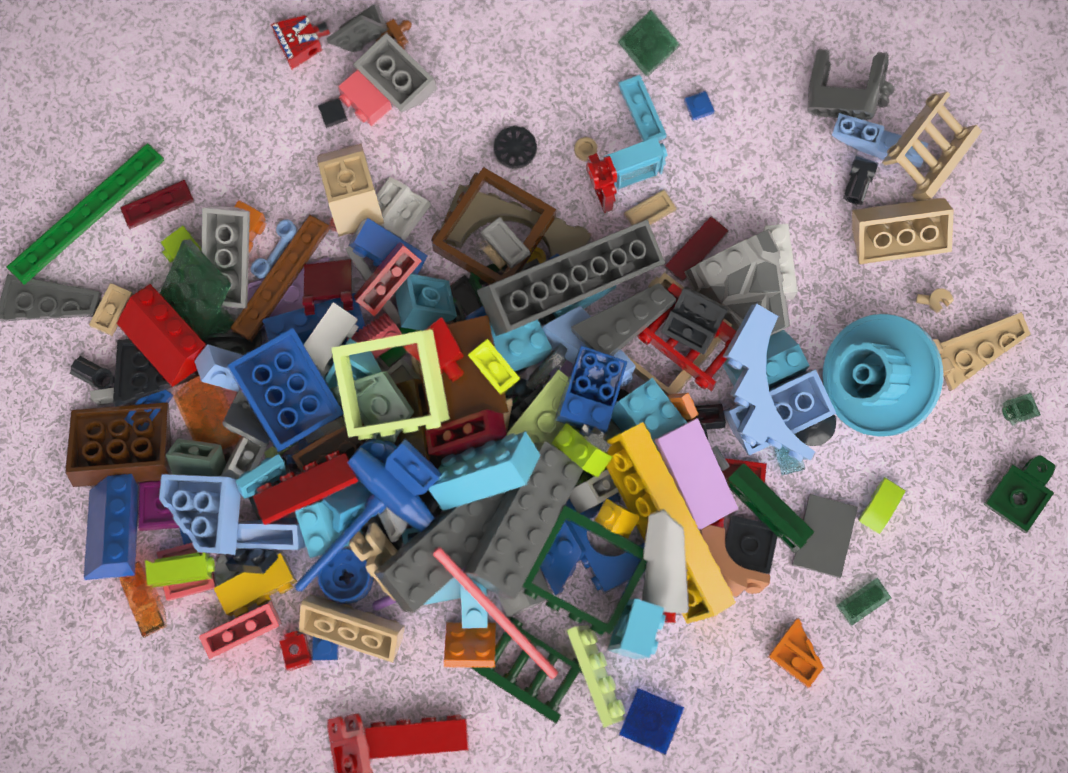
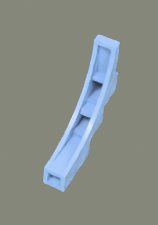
(762, 420)

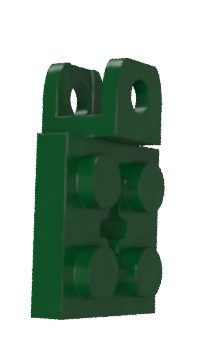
(1028, 482)

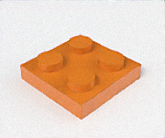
(469, 646)

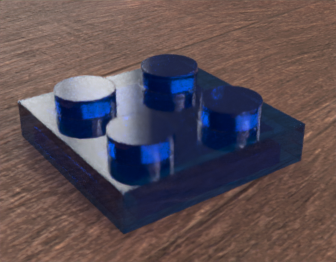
(651, 721)

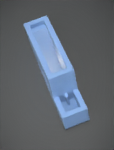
(279, 534)

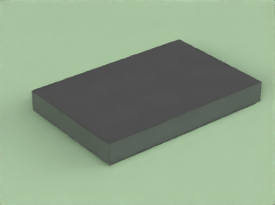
(832, 530)

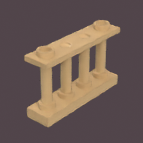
(951, 152)

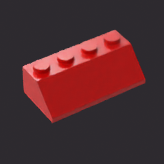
(161, 335)
(304, 488)

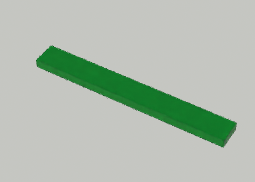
(85, 214)

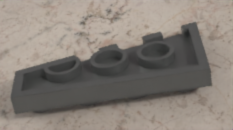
(45, 300)
(624, 321)

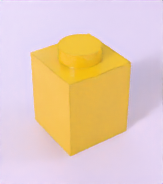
(617, 518)

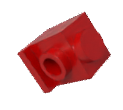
(302, 657)

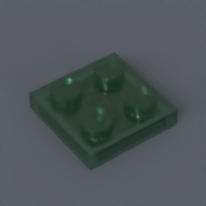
(649, 43)

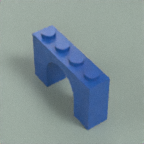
(607, 570)

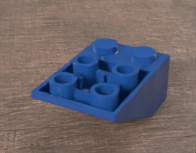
(591, 390)

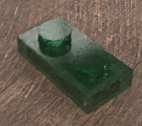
(864, 601)

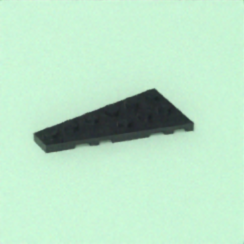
(138, 377)

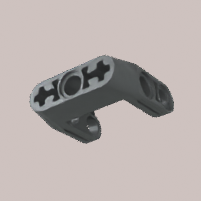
(853, 102)

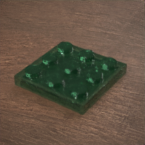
(195, 288)

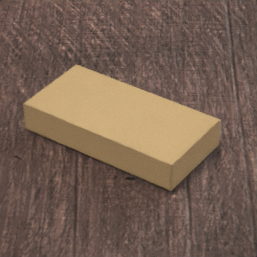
(652, 209)

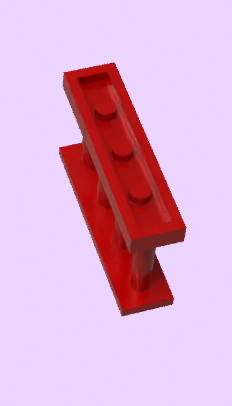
(702, 378)

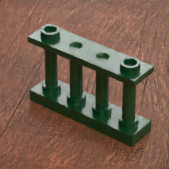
(529, 694)

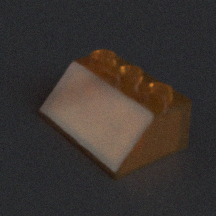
(203, 412)

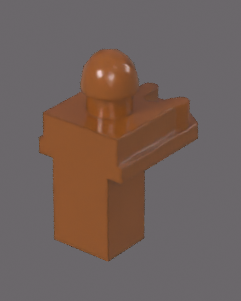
(396, 31)

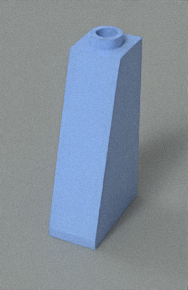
(559, 332)

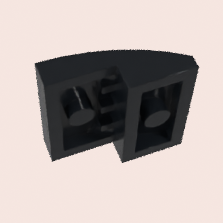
(695, 320)

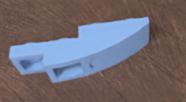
(870, 138)

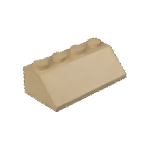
(902, 230)
(350, 627)

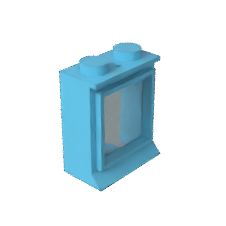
(638, 162)

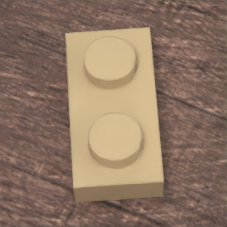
(110, 309)

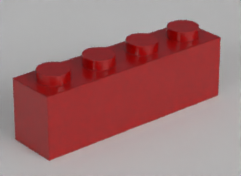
(417, 738)

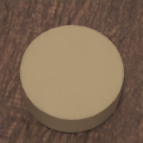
(585, 147)

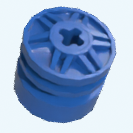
(340, 591)

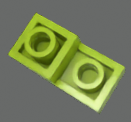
(882, 505)

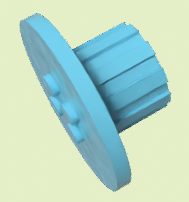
(883, 375)

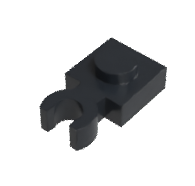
(524, 403)

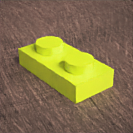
(494, 366)

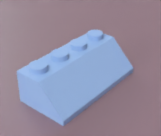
(798, 401)

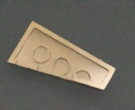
(981, 347)

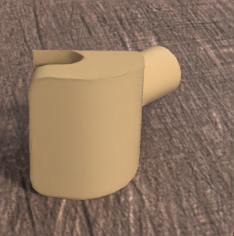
(933, 300)

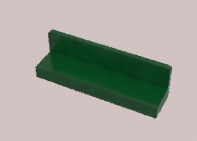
(769, 508)

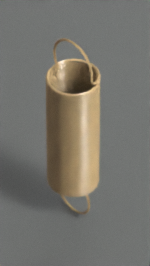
(494, 256)

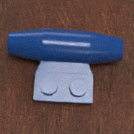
(399, 481)

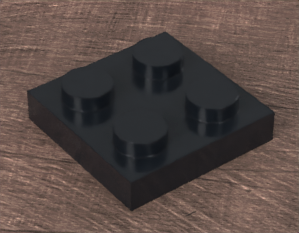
(750, 544)

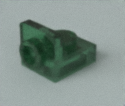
(1020, 409)

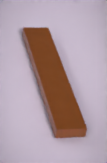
(280, 278)

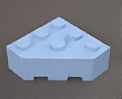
(204, 510)

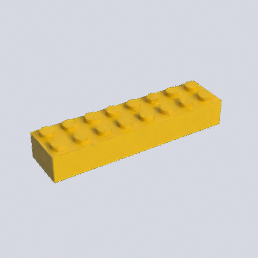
(648, 488)

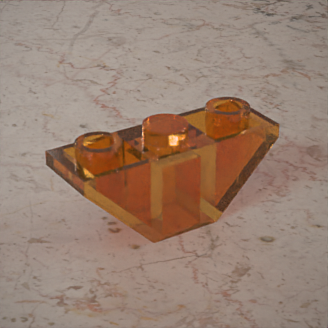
(144, 602)

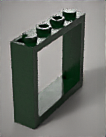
(600, 531)

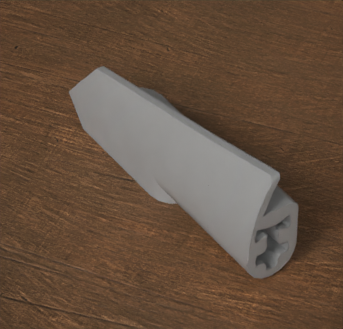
(666, 564)

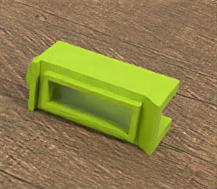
(179, 569)

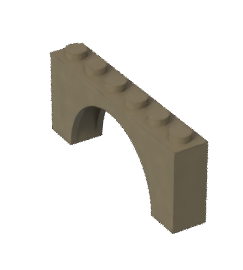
(488, 207)

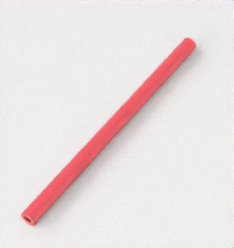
(490, 607)

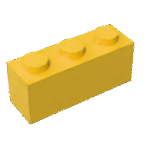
(255, 588)

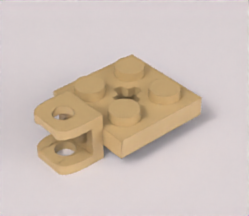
(375, 549)

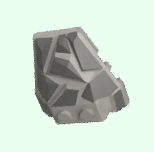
(744, 277)

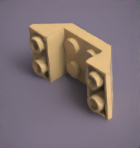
(349, 188)

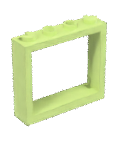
(431, 375)

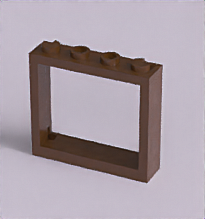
(546, 219)

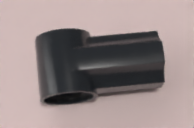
(860, 178)
(91, 373)

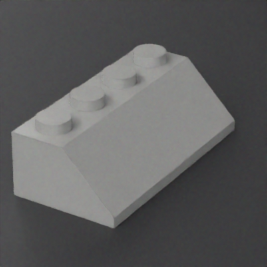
(227, 247)

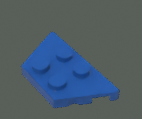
(562, 557)

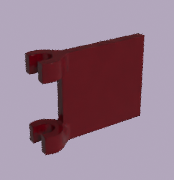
(327, 281)

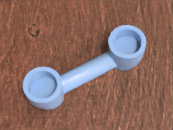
(286, 230)

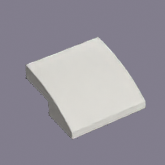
(400, 208)

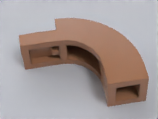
(736, 577)

